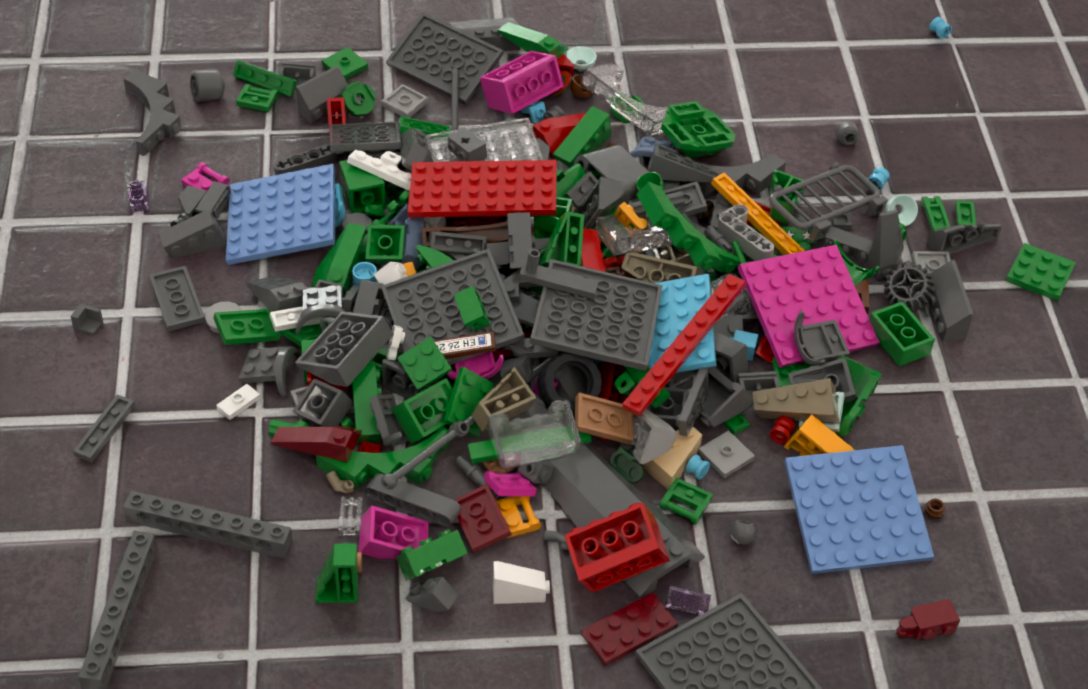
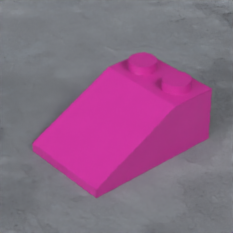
(388, 532)

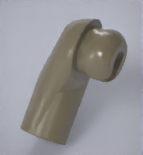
(338, 485)

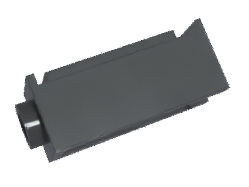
(215, 199)

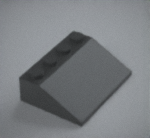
(487, 31)
(345, 347)

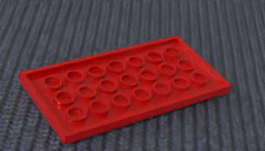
(482, 188)

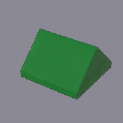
(385, 243)

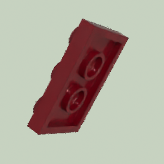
(482, 518)

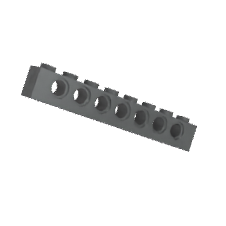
(208, 524)
(118, 611)

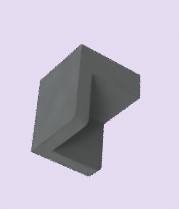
(87, 319)

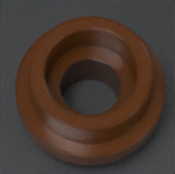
(935, 508)

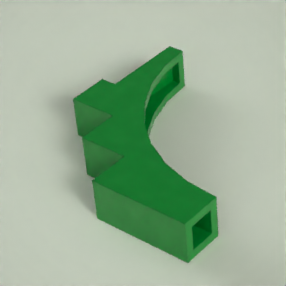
(682, 234)
(369, 464)

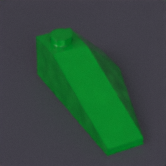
(342, 257)

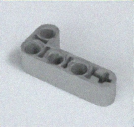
(734, 227)

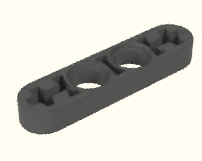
(287, 164)

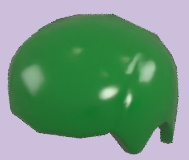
(652, 177)

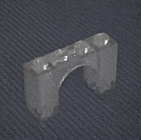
(626, 240)

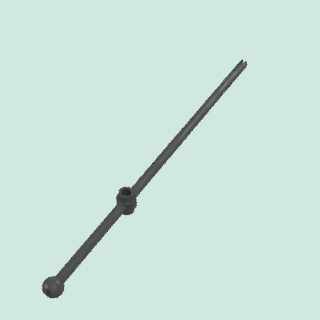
(456, 430)

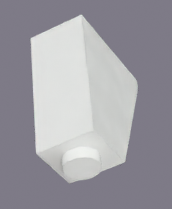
(518, 584)

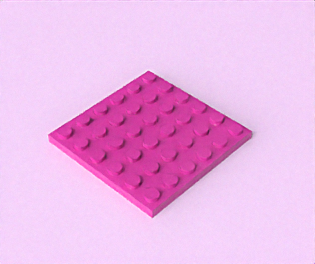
(810, 283)

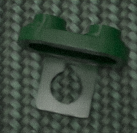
(627, 465)

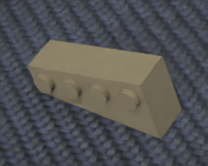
(798, 401)

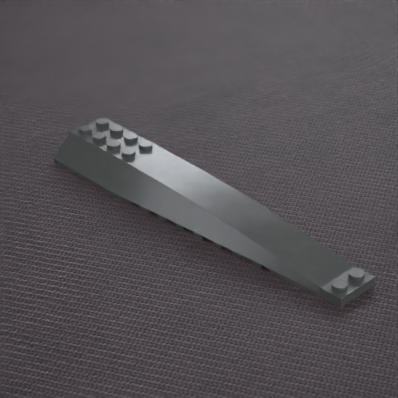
(593, 490)

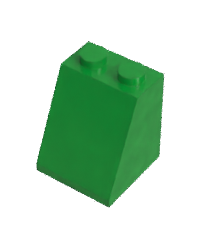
(361, 188)

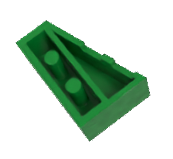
(784, 180)

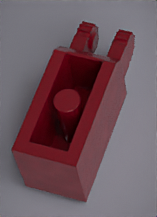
(929, 621)

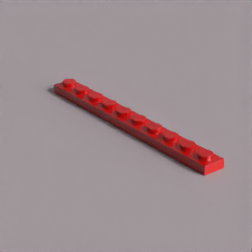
(683, 345)

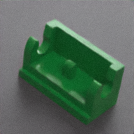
(471, 308)

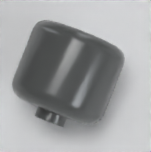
(207, 85)

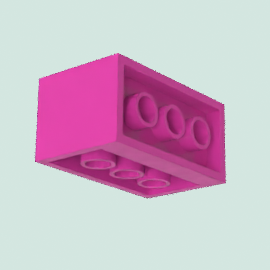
(521, 82)

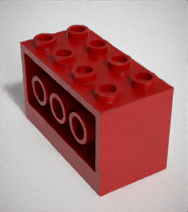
(616, 547)

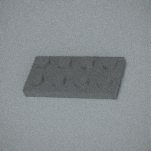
(692, 197)
(177, 298)

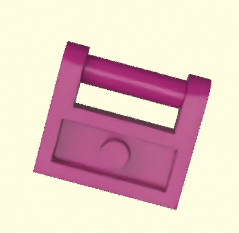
(199, 181)
(509, 484)

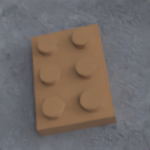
(603, 418)

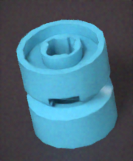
(363, 271)

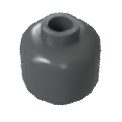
(847, 133)

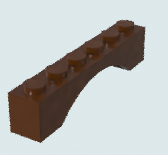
(494, 232)

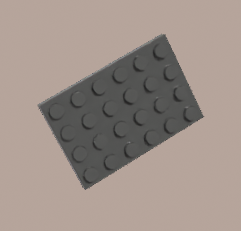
(435, 48)

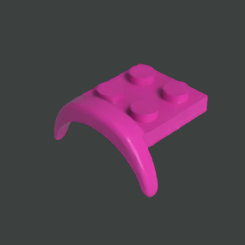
(482, 365)

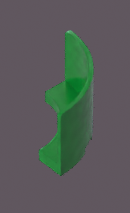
(865, 383)

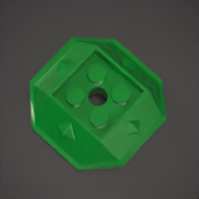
(696, 130)

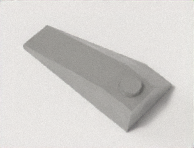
(651, 437)

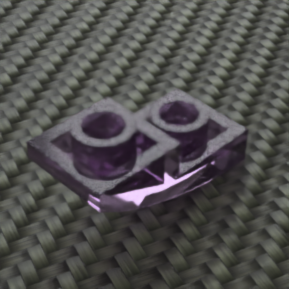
(137, 196)

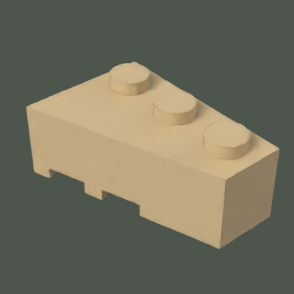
(673, 463)

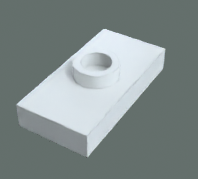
(238, 401)

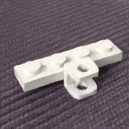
(384, 167)

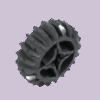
(925, 284)

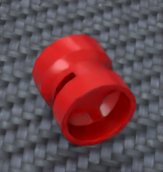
(782, 429)

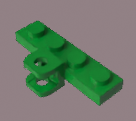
(633, 378)

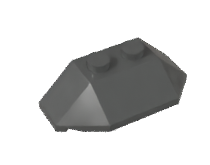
(414, 148)

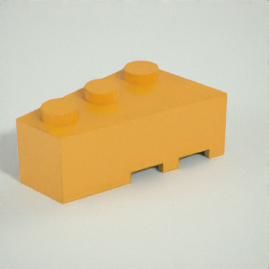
(815, 439)

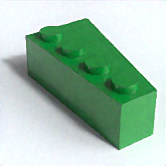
(585, 137)
(363, 388)

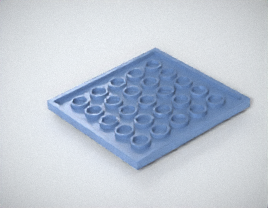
(281, 214)
(858, 509)

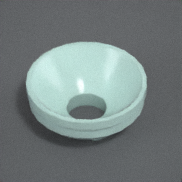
(581, 55)
(908, 205)

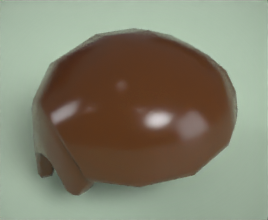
(579, 89)

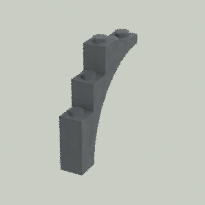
(155, 97)
(754, 176)

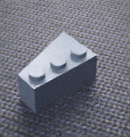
(413, 235)

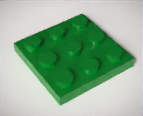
(1040, 271)

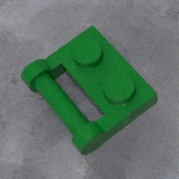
(257, 98)
(689, 496)

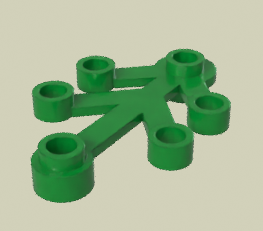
(394, 209)

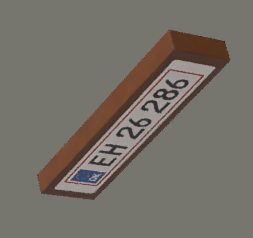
(467, 345)

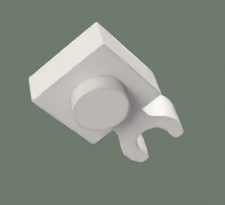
(395, 340)

